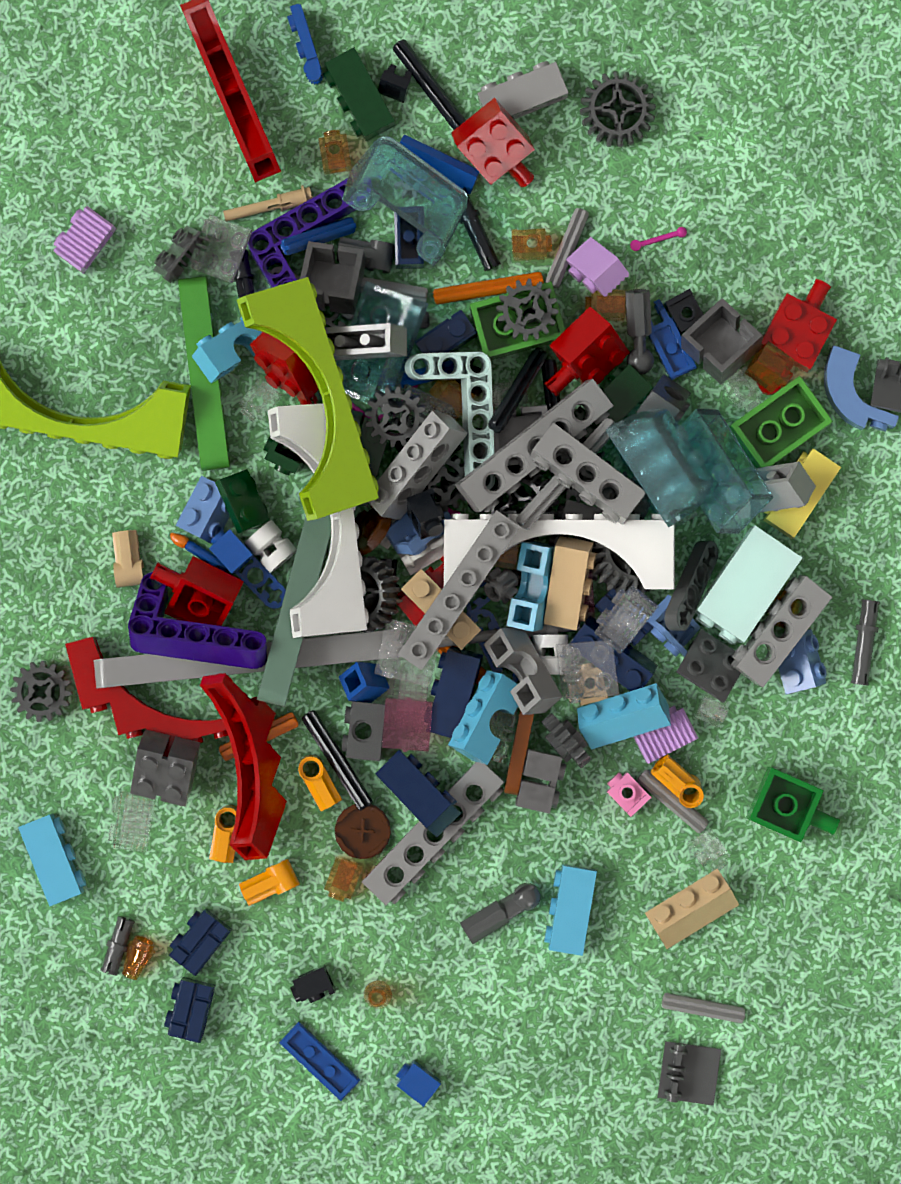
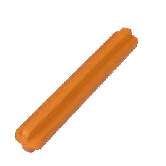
(483, 288)

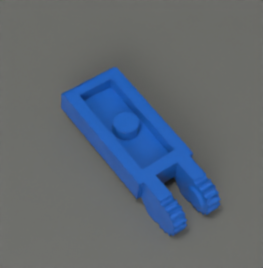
(306, 46)
(667, 345)

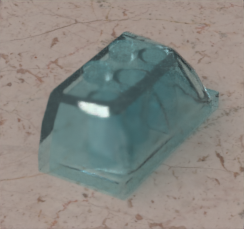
(663, 462)

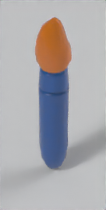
(203, 554)

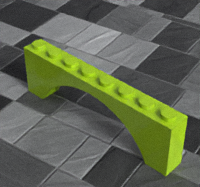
(151, 426)
(343, 471)

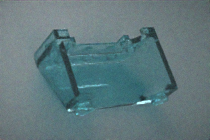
(410, 189)

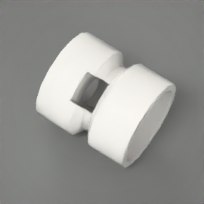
(264, 539)
(542, 642)

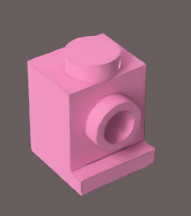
(633, 803)

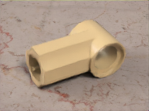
(127, 559)

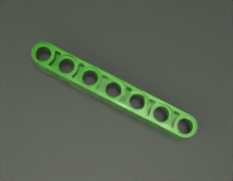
(205, 395)

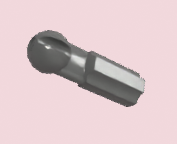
(639, 327)
(499, 913)

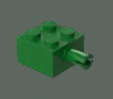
(789, 806)

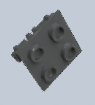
(167, 262)
(887, 385)
(710, 666)
(689, 1073)

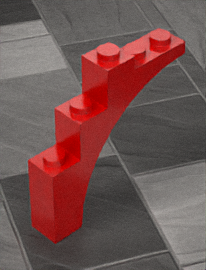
(230, 89)
(128, 711)
(256, 765)

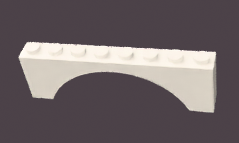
(643, 544)
(337, 598)

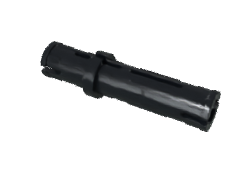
(478, 236)

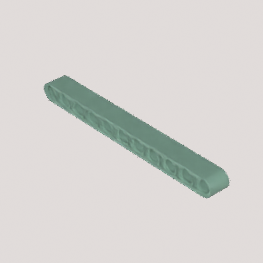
(302, 579)

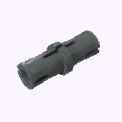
(117, 945)

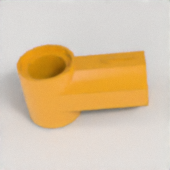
(677, 780)
(320, 785)
(220, 847)
(272, 881)

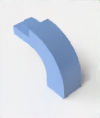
(842, 395)

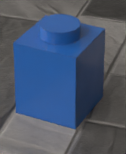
(230, 551)
(362, 684)
(417, 1082)

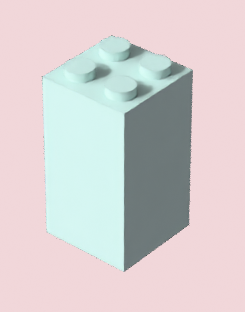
(746, 585)

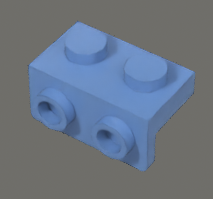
(204, 512)
(405, 537)
(675, 639)
(803, 666)

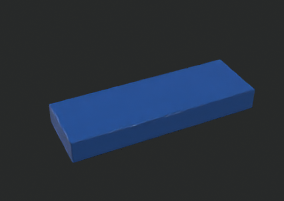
(455, 170)
(319, 1061)

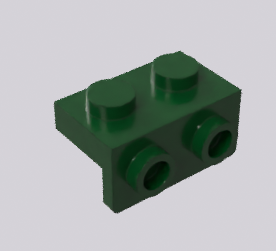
(285, 460)
(243, 501)

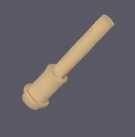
(283, 201)

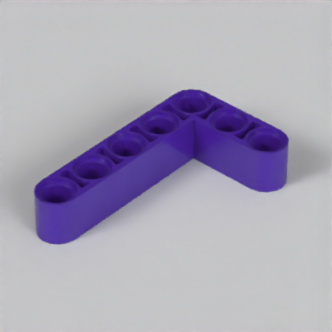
(294, 220)
(189, 640)

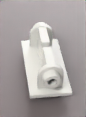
(432, 553)

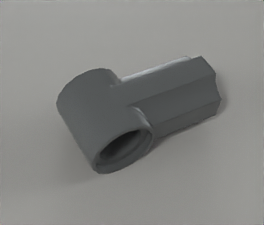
(377, 253)

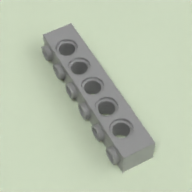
(473, 485)
(459, 590)
(378, 880)

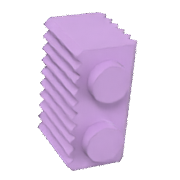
(83, 239)
(596, 267)
(666, 739)

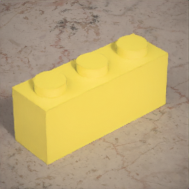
(822, 473)

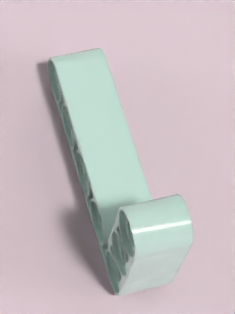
(469, 406)

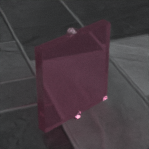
(407, 724)

